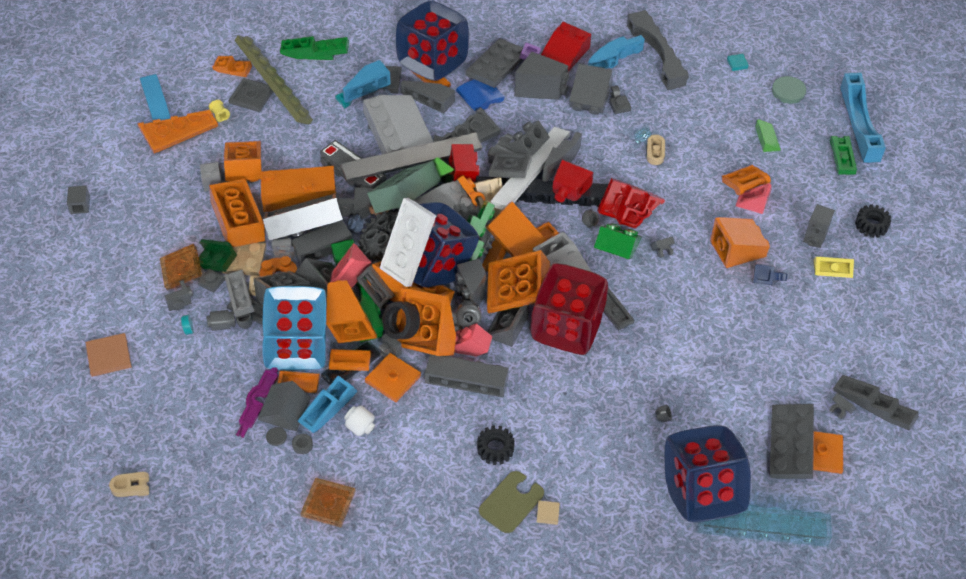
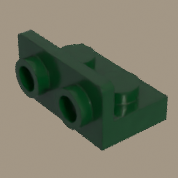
(216, 255)

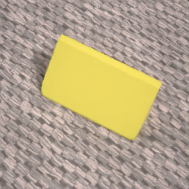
(834, 267)

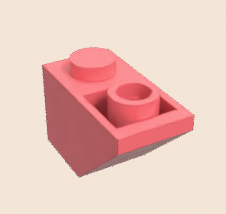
(472, 341)

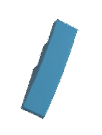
(155, 97)

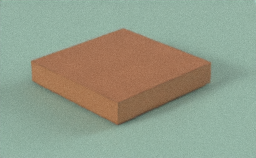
(108, 354)

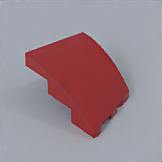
(628, 203)

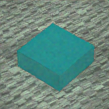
(737, 62)

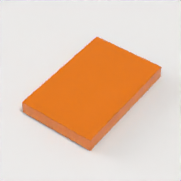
(515, 231)

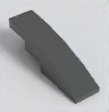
(566, 152)
(881, 405)

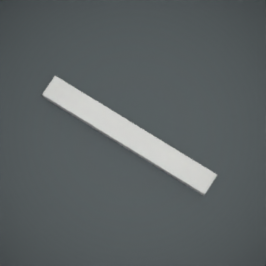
(516, 186)

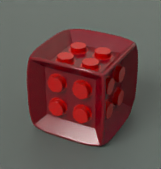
(569, 308)

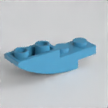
(619, 48)

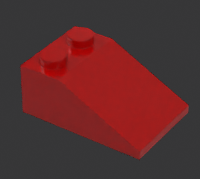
(567, 44)

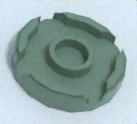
(789, 89)

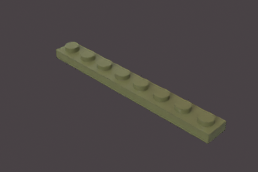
(275, 82)

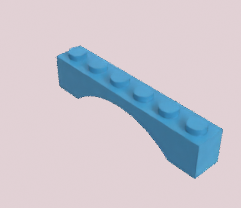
(868, 139)

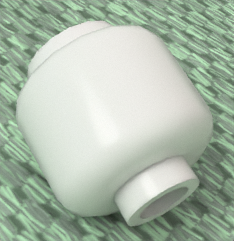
(359, 420)

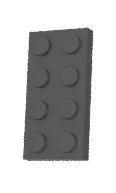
(495, 63)
(792, 441)

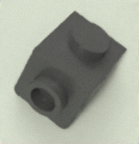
(180, 298)

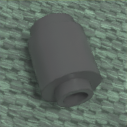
(221, 320)

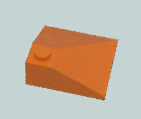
(515, 281)
(436, 328)

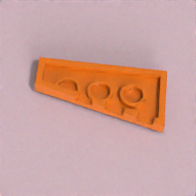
(173, 131)

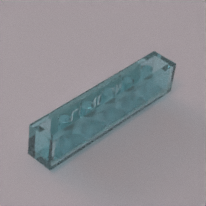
(773, 525)

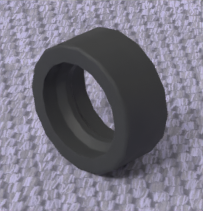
(412, 320)

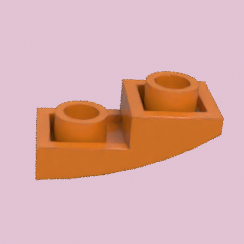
(228, 65)

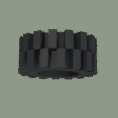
(875, 213)
(495, 455)

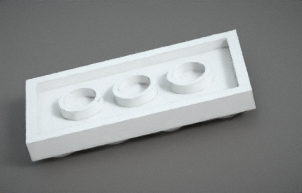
(407, 242)

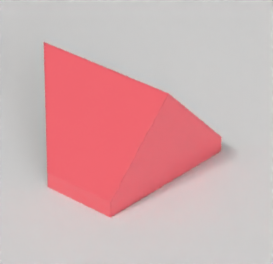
(755, 198)

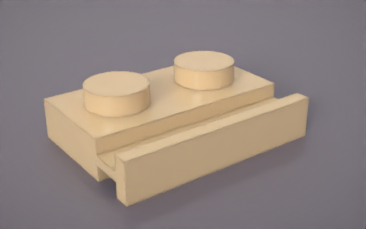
(489, 189)

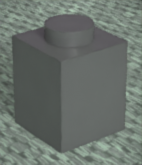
(78, 199)

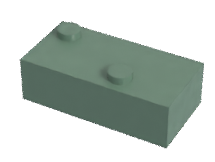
(405, 184)

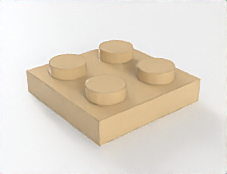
(248, 259)

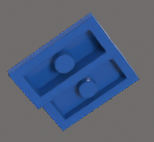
(479, 94)

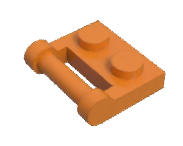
(746, 179)

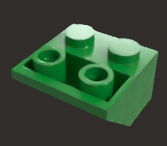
(617, 241)

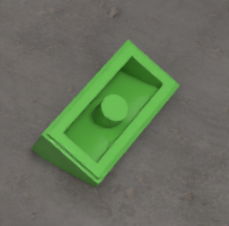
(767, 136)
(442, 168)

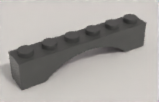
(673, 73)

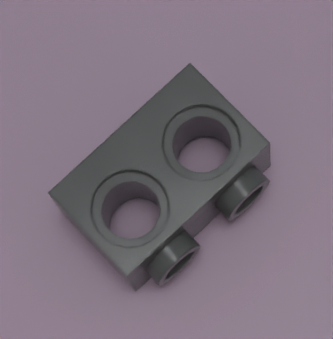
(529, 138)
(818, 226)

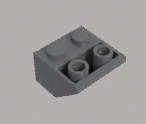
(471, 281)

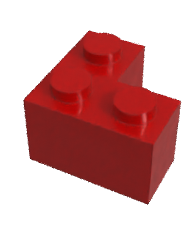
(463, 161)

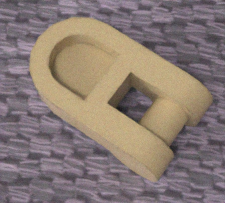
(122, 484)

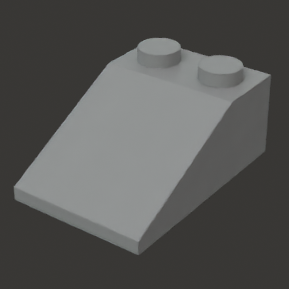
(448, 194)

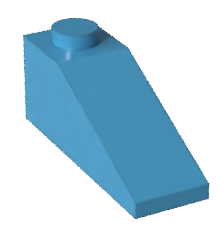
(368, 79)

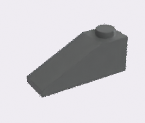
(430, 94)

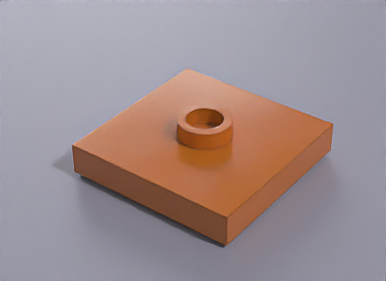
(393, 377)
(828, 452)

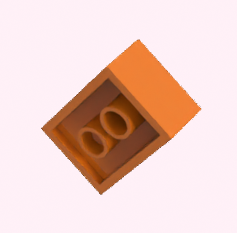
(243, 161)

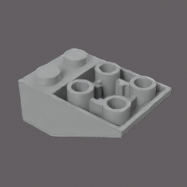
(562, 250)

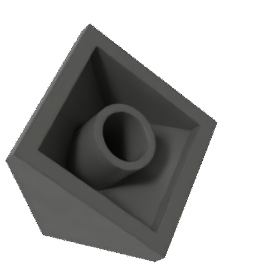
(508, 325)
(284, 405)

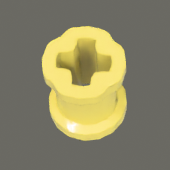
(219, 111)

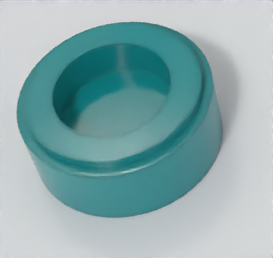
(187, 324)

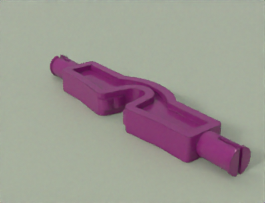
(253, 406)

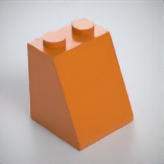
(738, 241)
(345, 314)

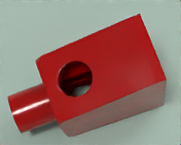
(571, 181)

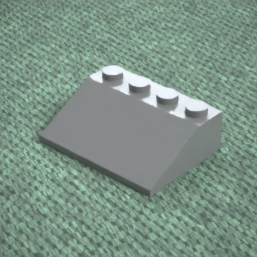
(395, 122)

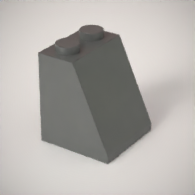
(541, 78)
(591, 89)

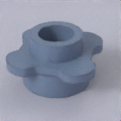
(355, 224)

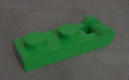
(843, 155)

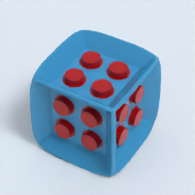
(294, 328)

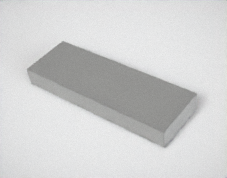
(239, 293)

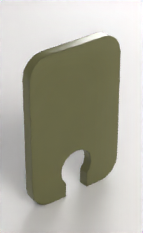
(506, 506)

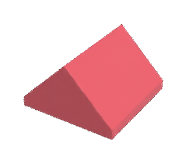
(350, 266)

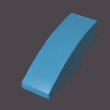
(327, 404)

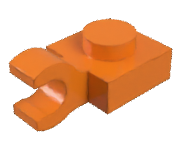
(468, 186)

